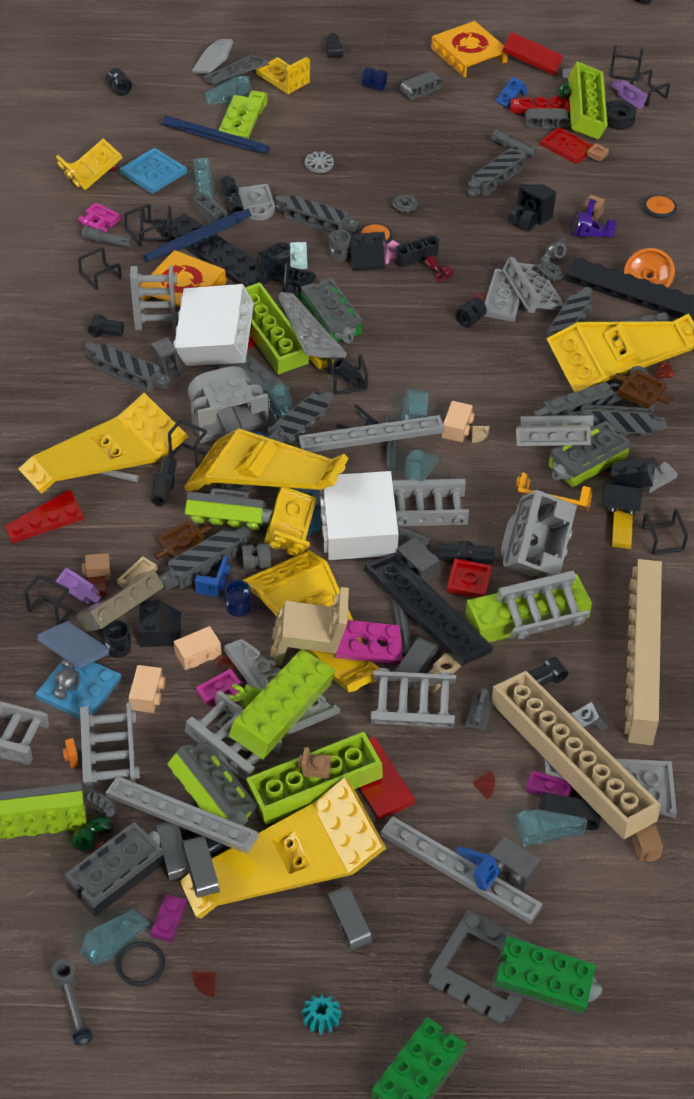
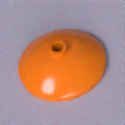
(651, 262)

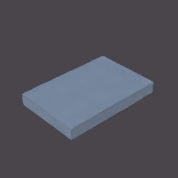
(73, 644)

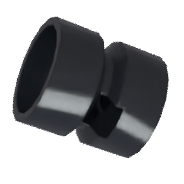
(119, 82)
(523, 217)
(470, 312)
(117, 638)

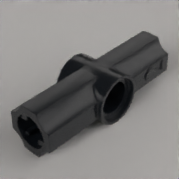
(231, 194)
(163, 481)
(465, 551)

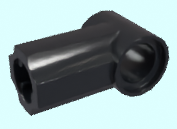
(334, 48)
(100, 326)
(348, 373)
(550, 672)

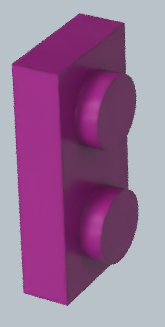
(542, 783)
(168, 918)

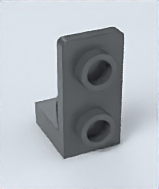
(590, 715)

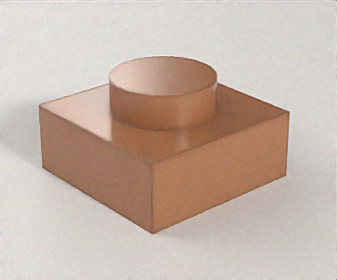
(597, 152)

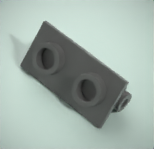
(479, 710)

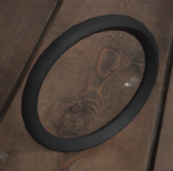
(142, 983)

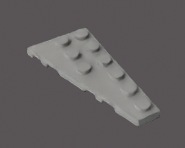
(310, 333)
(652, 775)

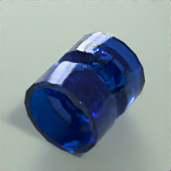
(370, 75)
(238, 598)

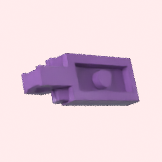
(630, 93)
(79, 587)

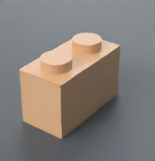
(457, 421)
(197, 648)
(146, 689)

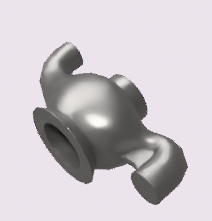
(555, 250)
(66, 680)

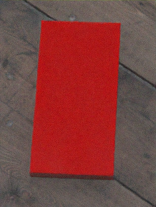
(532, 53)
(388, 793)

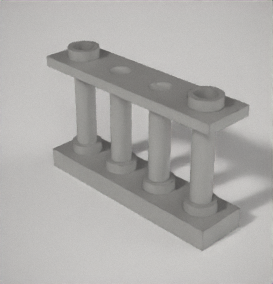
(138, 292)
(555, 430)
(428, 489)
(545, 586)
(422, 717)
(90, 738)
(20, 751)
(228, 754)

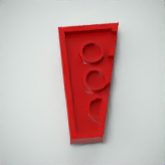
(47, 517)

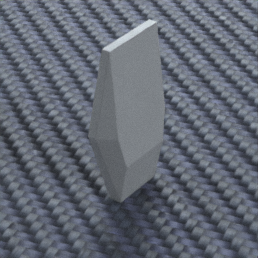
(213, 56)

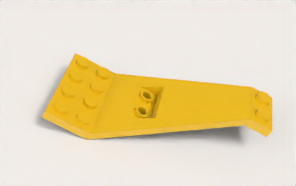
(592, 356)
(137, 435)
(261, 461)
(310, 581)
(328, 835)

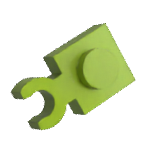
(245, 695)

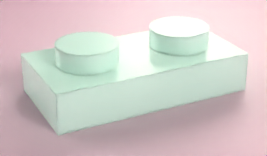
(298, 255)

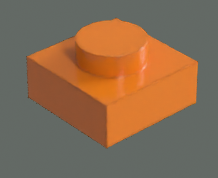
(70, 753)

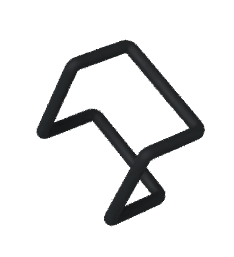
(628, 57)
(650, 85)
(168, 220)
(155, 226)
(111, 268)
(361, 364)
(172, 453)
(651, 527)
(56, 603)

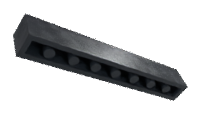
(630, 288)

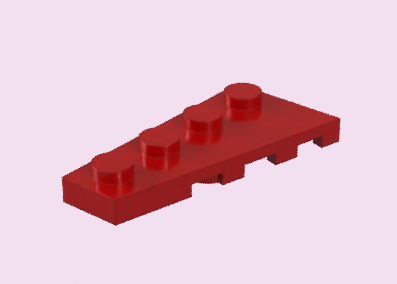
(521, 105)

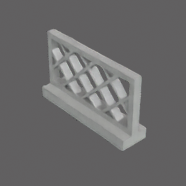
(527, 291)

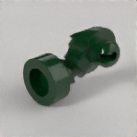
(563, 90)
(84, 838)

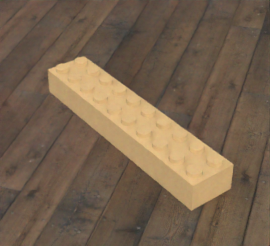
(644, 653)
(576, 755)

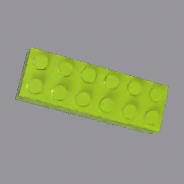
(587, 100)
(274, 332)
(495, 620)
(281, 703)
(286, 791)

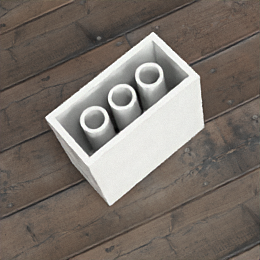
(214, 325)
(359, 516)

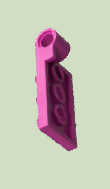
(352, 649)

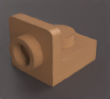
(315, 765)

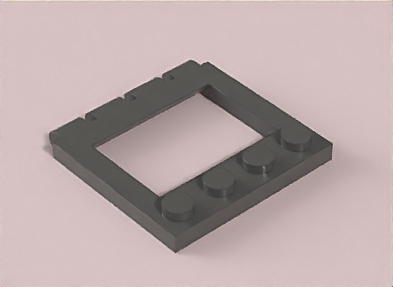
(462, 988)

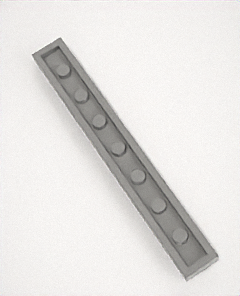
(371, 434)
(182, 814)
(459, 869)

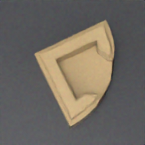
(479, 433)

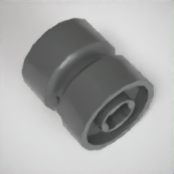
(339, 245)
(256, 556)

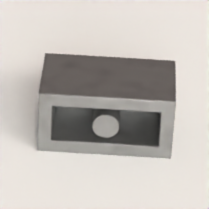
(167, 358)
(419, 558)
(515, 862)

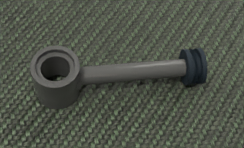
(82, 1034)

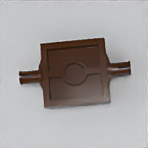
(642, 389)
(180, 539)

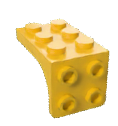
(286, 76)
(91, 165)
(290, 521)

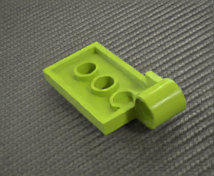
(250, 107)

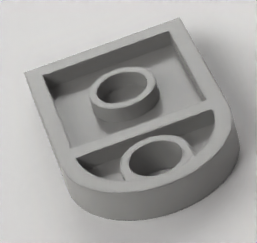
(258, 199)

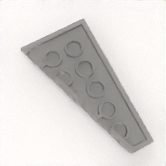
(261, 672)

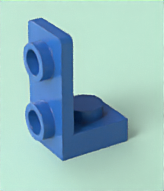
(510, 91)
(212, 586)
(486, 870)

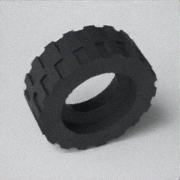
(623, 108)

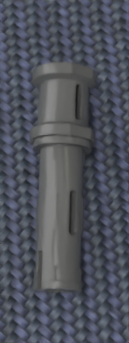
(508, 141)
(101, 236)

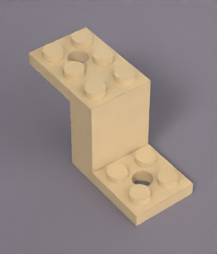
(310, 626)

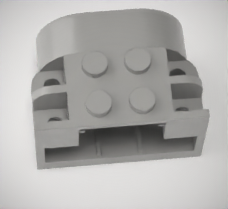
(227, 401)
(538, 535)

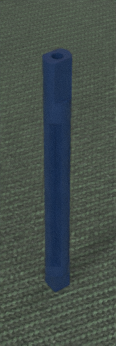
(216, 135)
(197, 235)

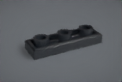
(295, 276)

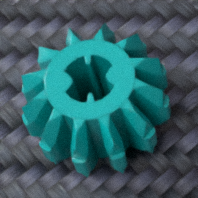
(319, 1021)

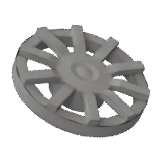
(319, 162)

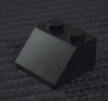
(539, 199)
(368, 251)
(634, 472)
(622, 497)
(158, 624)

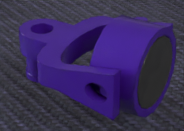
(584, 225)

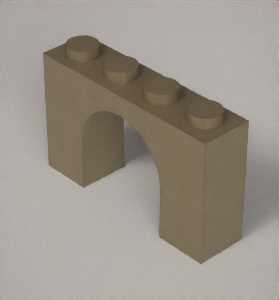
(134, 592)

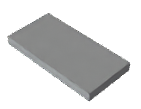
(501, 298)

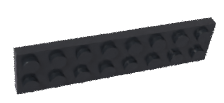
(218, 252)
(428, 609)

